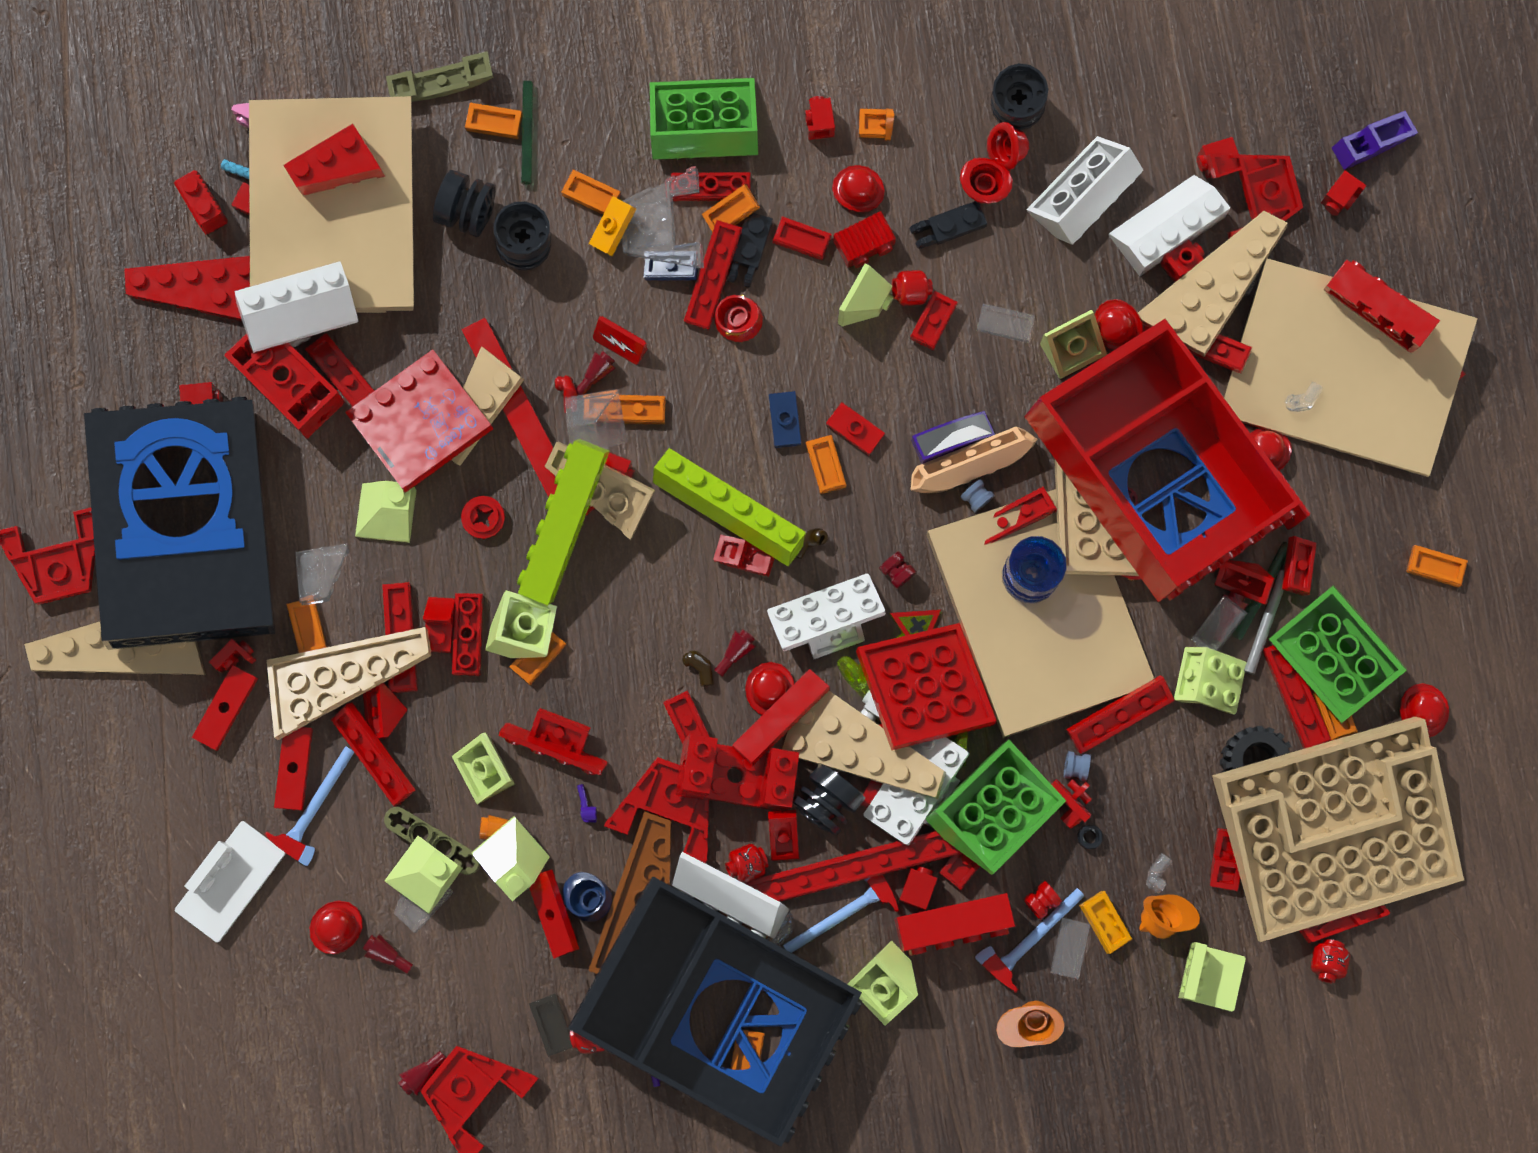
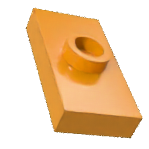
(612, 226)
(1105, 922)

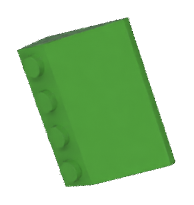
(703, 118)
(1338, 654)
(996, 808)

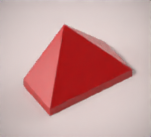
(1246, 580)
(382, 710)

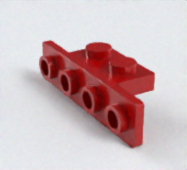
(556, 738)

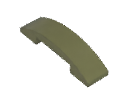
(442, 80)

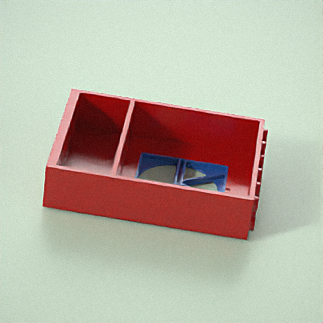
(1161, 398)

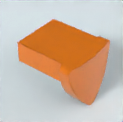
(876, 123)

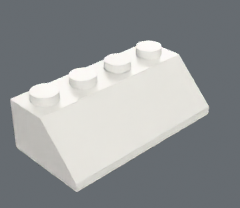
(1085, 189)
(1169, 223)
(296, 306)
(729, 896)

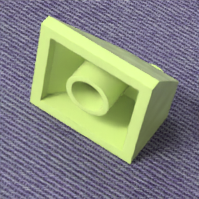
(866, 297)
(385, 512)
(521, 627)
(512, 858)
(423, 874)
(886, 983)

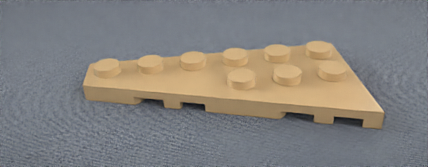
(1210, 292)
(1083, 537)
(84, 652)
(325, 678)
(854, 744)

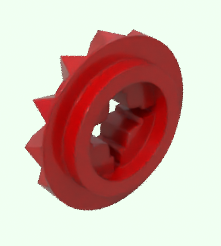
(486, 505)

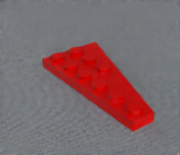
(192, 285)

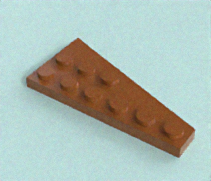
(646, 859)

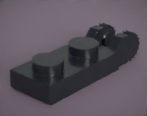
(950, 224)
(750, 246)

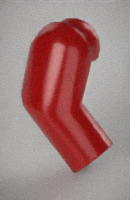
(567, 385)

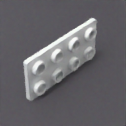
(828, 617)
(905, 811)
(228, 880)

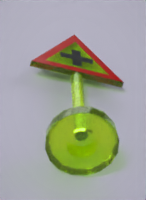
(908, 623)

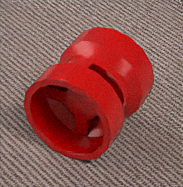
(1042, 900)

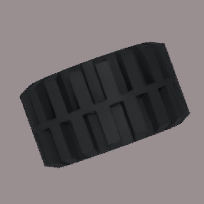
(1256, 736)

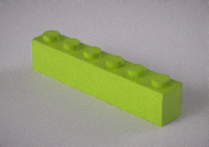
(728, 507)
(563, 521)

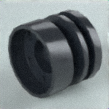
(1022, 82)
(458, 201)
(518, 222)
(828, 799)

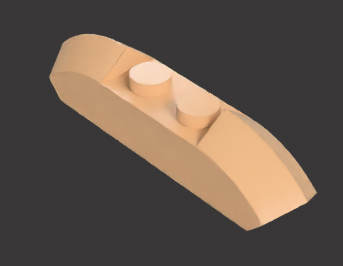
(972, 461)

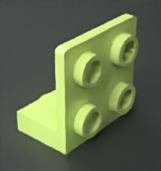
(1210, 679)
(1212, 977)

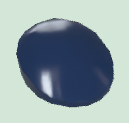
(587, 896)

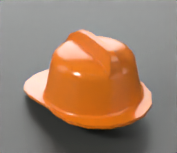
(1168, 915)
(1030, 1025)

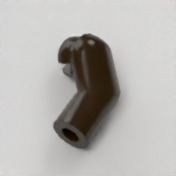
(813, 538)
(701, 664)

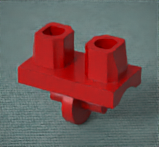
(1077, 811)

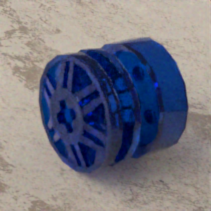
(1039, 556)

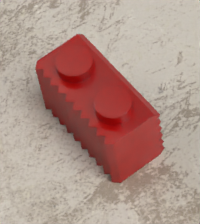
(200, 202)
(864, 240)

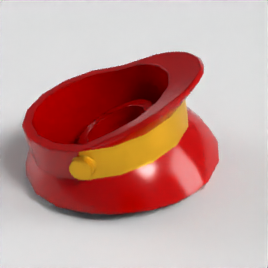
(738, 318)

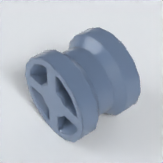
(977, 496)
(1077, 766)

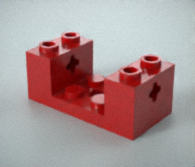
(302, 398)
(764, 785)

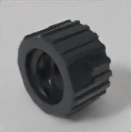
(1098, 833)

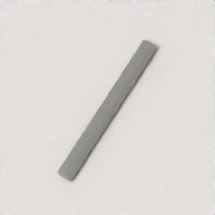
(1265, 625)

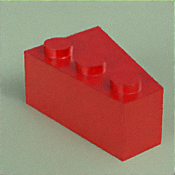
(334, 163)

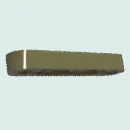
(433, 838)

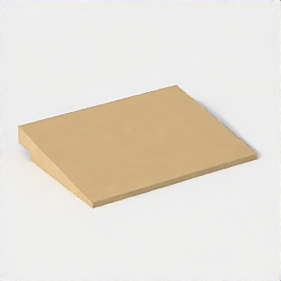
(358, 223)
(1374, 392)
(1042, 655)
(1339, 827)

